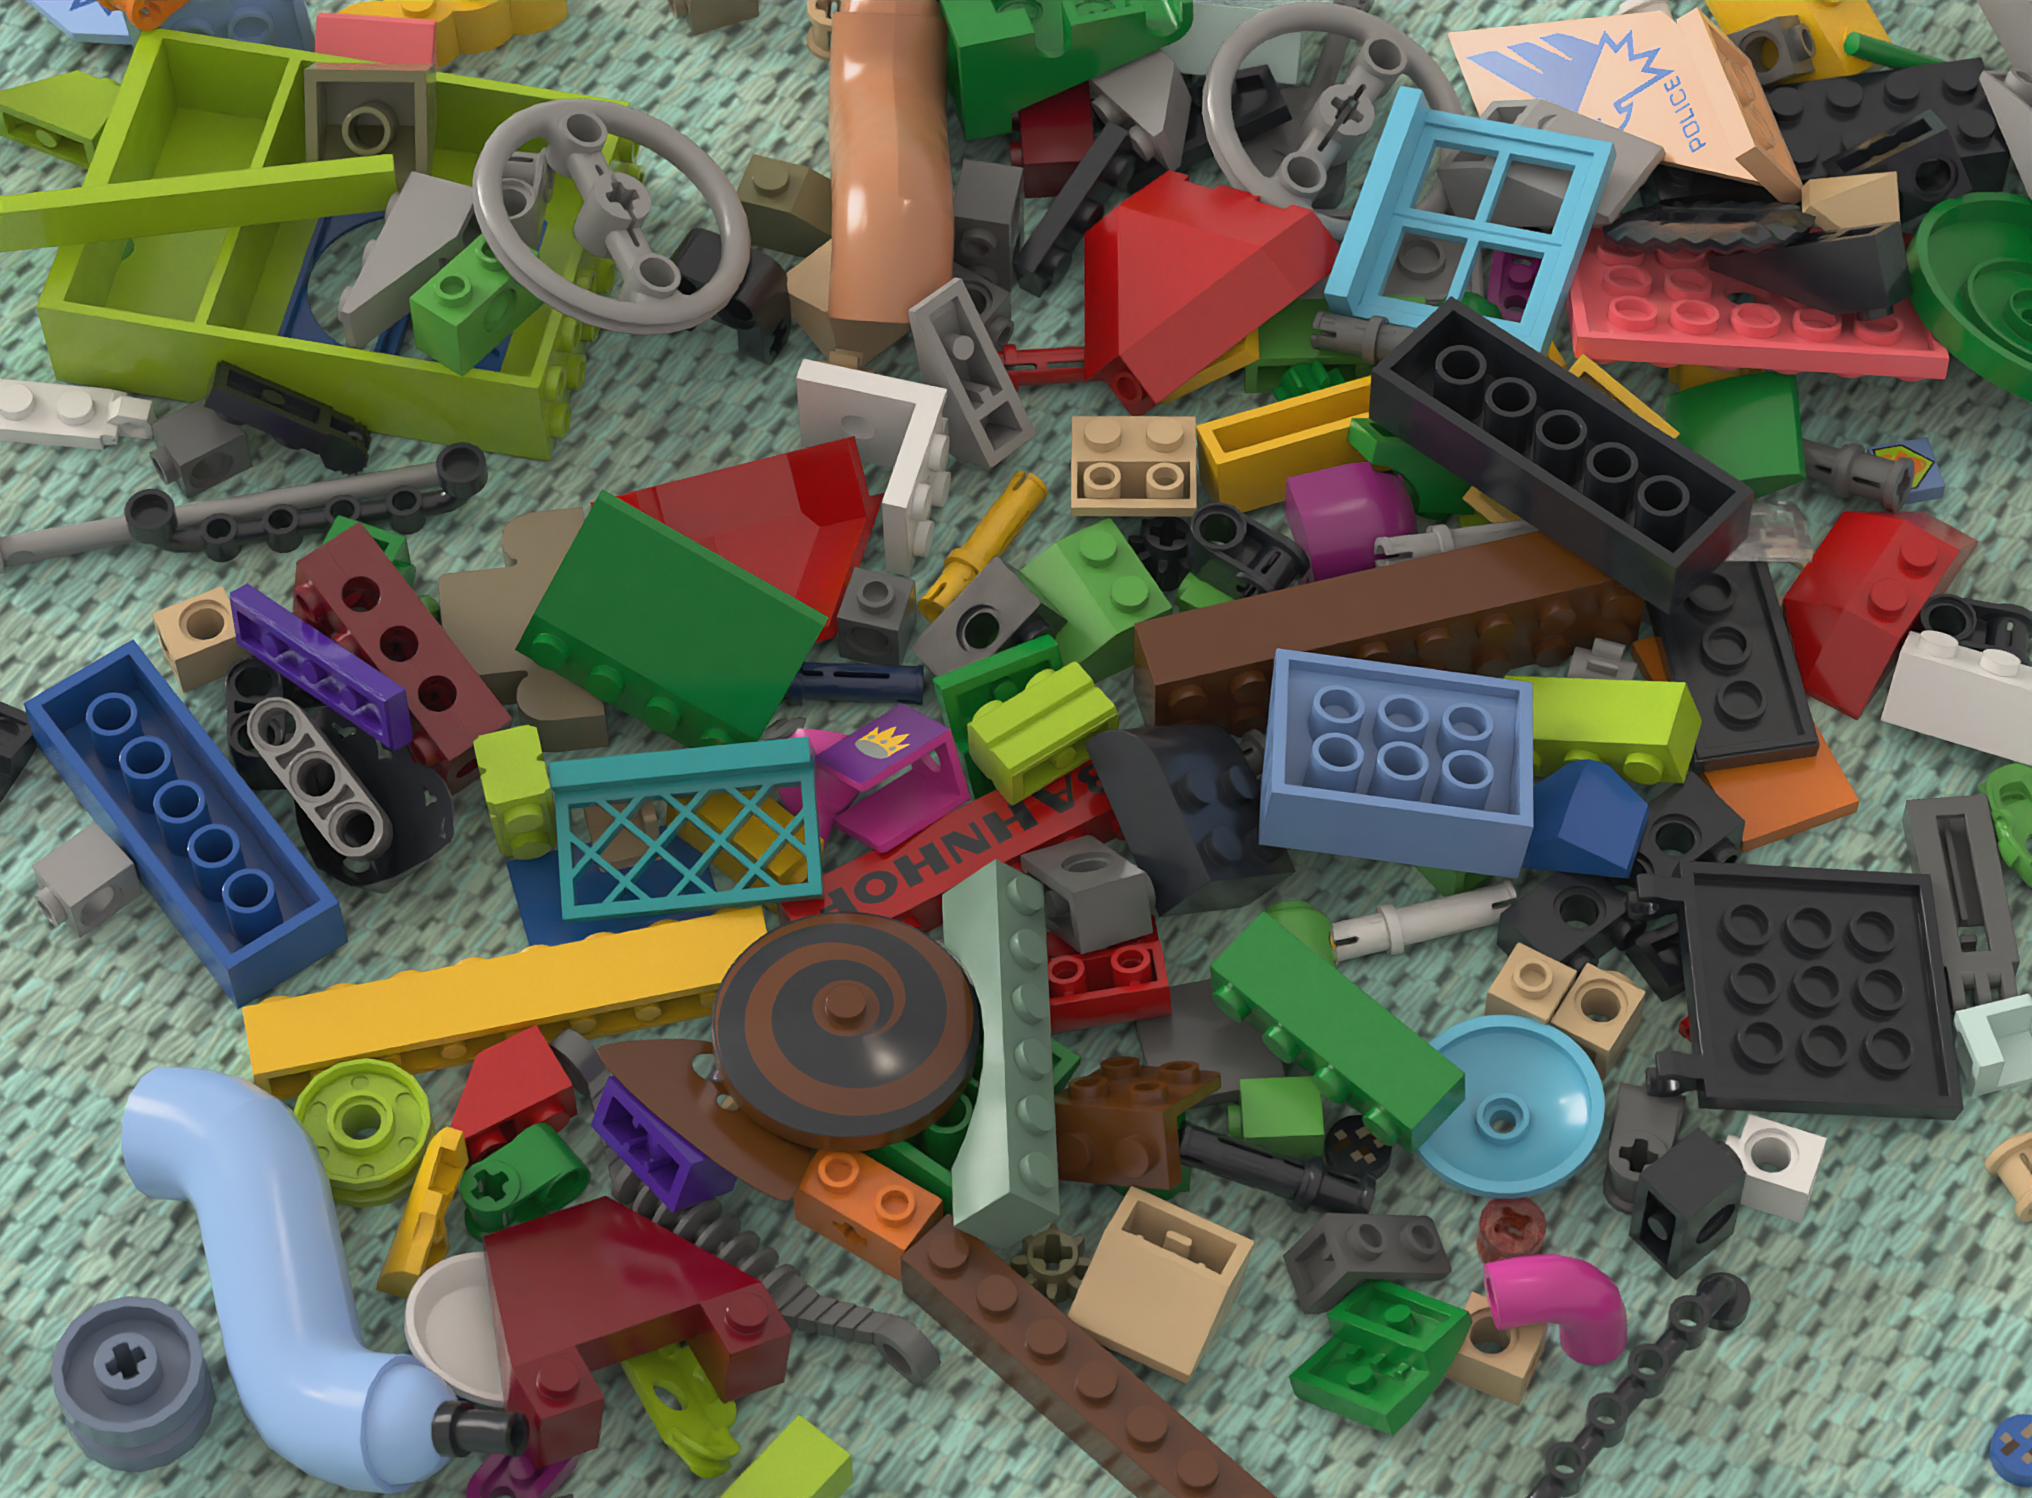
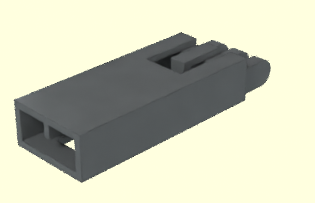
(1959, 850)

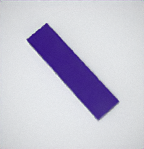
(321, 667)

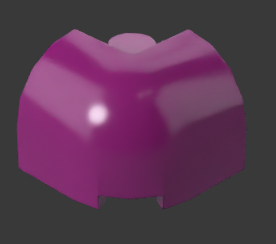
(1340, 515)

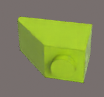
(59, 115)

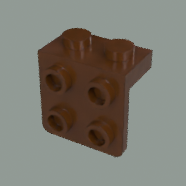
(1123, 1122)

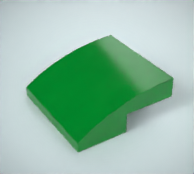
(1744, 427)
(986, 680)
(1383, 1355)

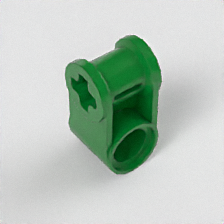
(522, 1180)

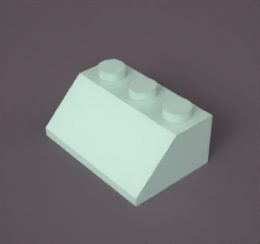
(1212, 26)

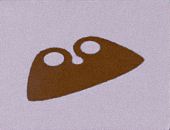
(665, 1082)

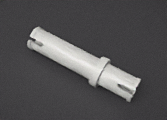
(1419, 922)

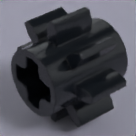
(1163, 550)

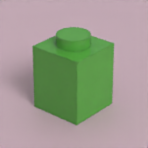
(1279, 1115)

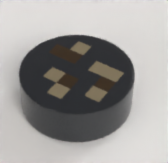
(1355, 1149)

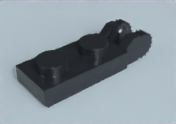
(288, 417)

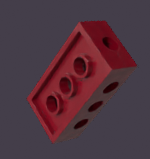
(370, 610)

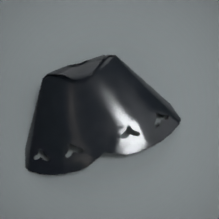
(399, 791)

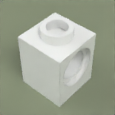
(1792, 1151)

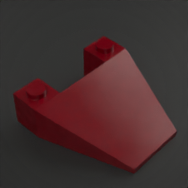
(608, 1288)

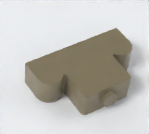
(489, 613)

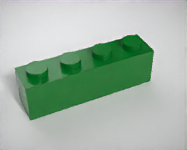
(1336, 1034)

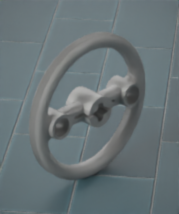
(1371, 74)
(611, 216)

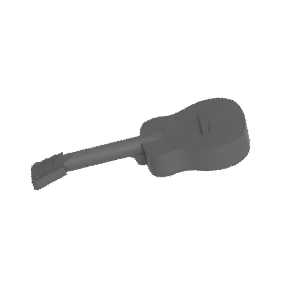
(1273, 146)

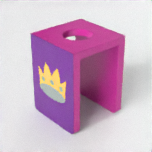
(912, 799)

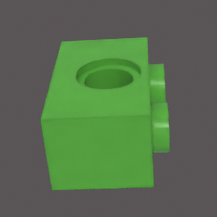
(469, 308)

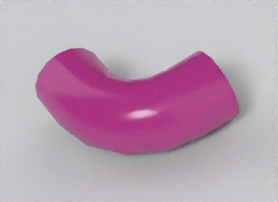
(1561, 1293)

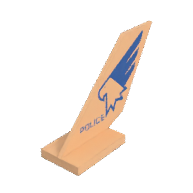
(1646, 77)

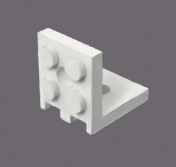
(894, 427)

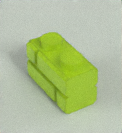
(1039, 731)
(517, 791)

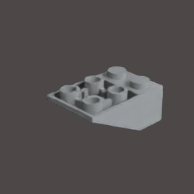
(1536, 192)

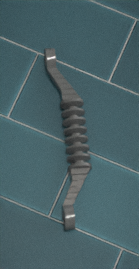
(800, 1305)

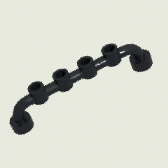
(154, 520)
(1718, 1304)

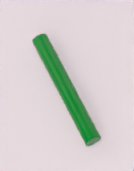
(1884, 53)

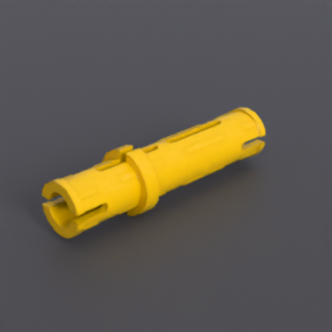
(988, 539)

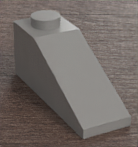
(959, 355)

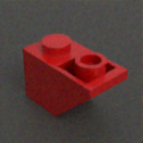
(510, 1091)

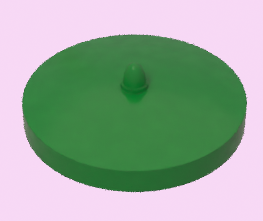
(1976, 284)

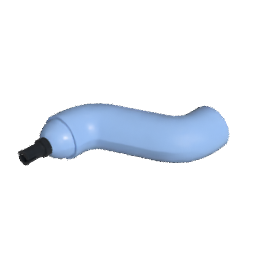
(288, 1290)

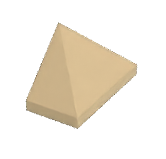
(1852, 200)

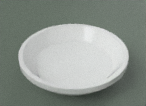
(453, 1328)

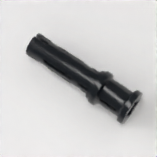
(1301, 1181)

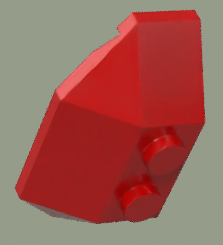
(1864, 598)

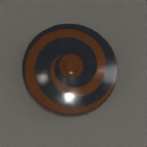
(845, 1031)

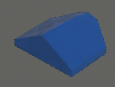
(1586, 822)

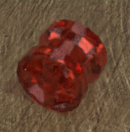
(1495, 1240)

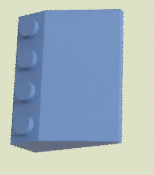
(1398, 764)

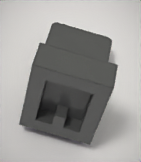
(1362, 1246)

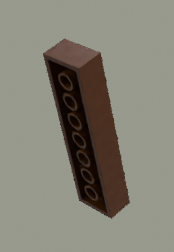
(1447, 611)

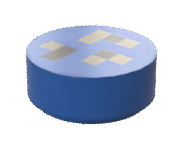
(2012, 1450)

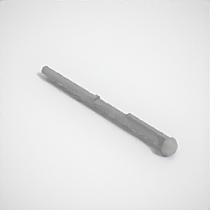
(114, 531)

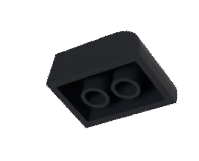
(1189, 815)

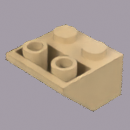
(1133, 466)
(1160, 1284)

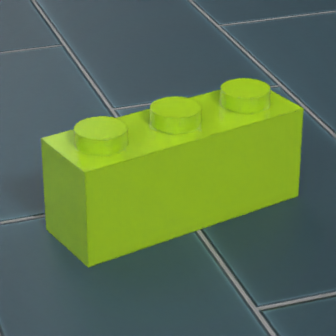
(1630, 724)

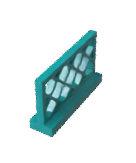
(681, 775)

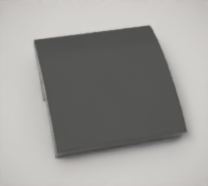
(1209, 1037)

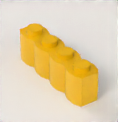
(470, 24)

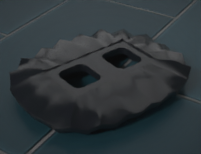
(1709, 227)

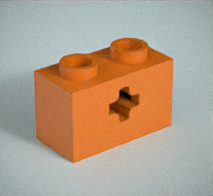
(865, 1207)

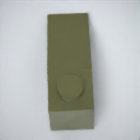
(786, 206)

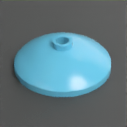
(1537, 1084)

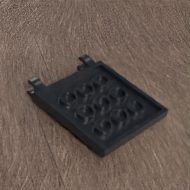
(1807, 991)

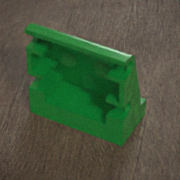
(1031, 49)

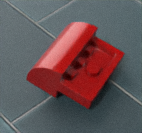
(1106, 984)

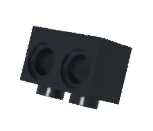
(1903, 151)

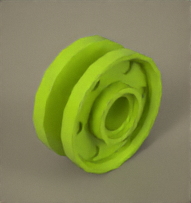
(360, 1097)

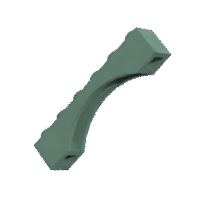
(1009, 1157)

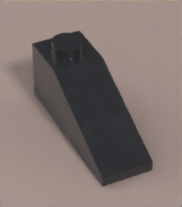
(1831, 270)

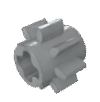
(1602, 662)

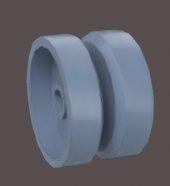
(133, 1383)

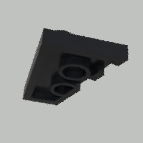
(1255, 110)

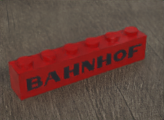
(915, 874)

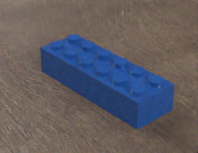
(186, 823)

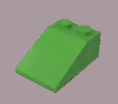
(1101, 593)

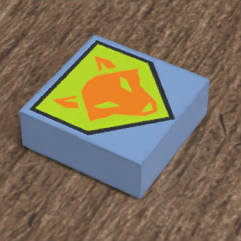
(1927, 477)

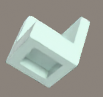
(1994, 1044)

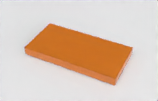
(1771, 796)

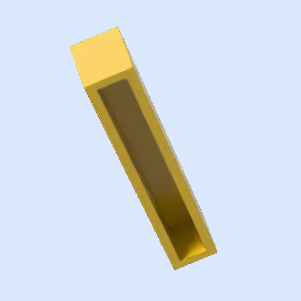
(1255, 451)

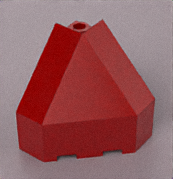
(1187, 278)
(783, 518)

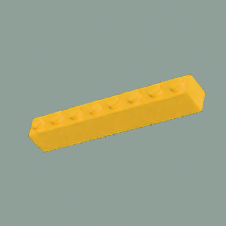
(456, 1011)

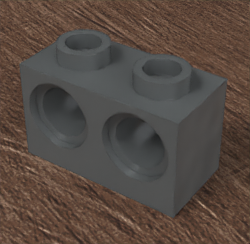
(989, 220)

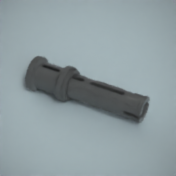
(1860, 473)

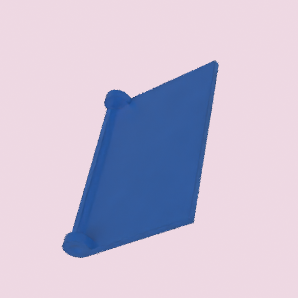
(539, 894)

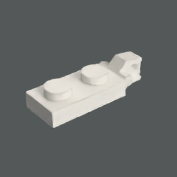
(71, 415)

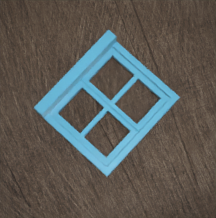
(1388, 212)

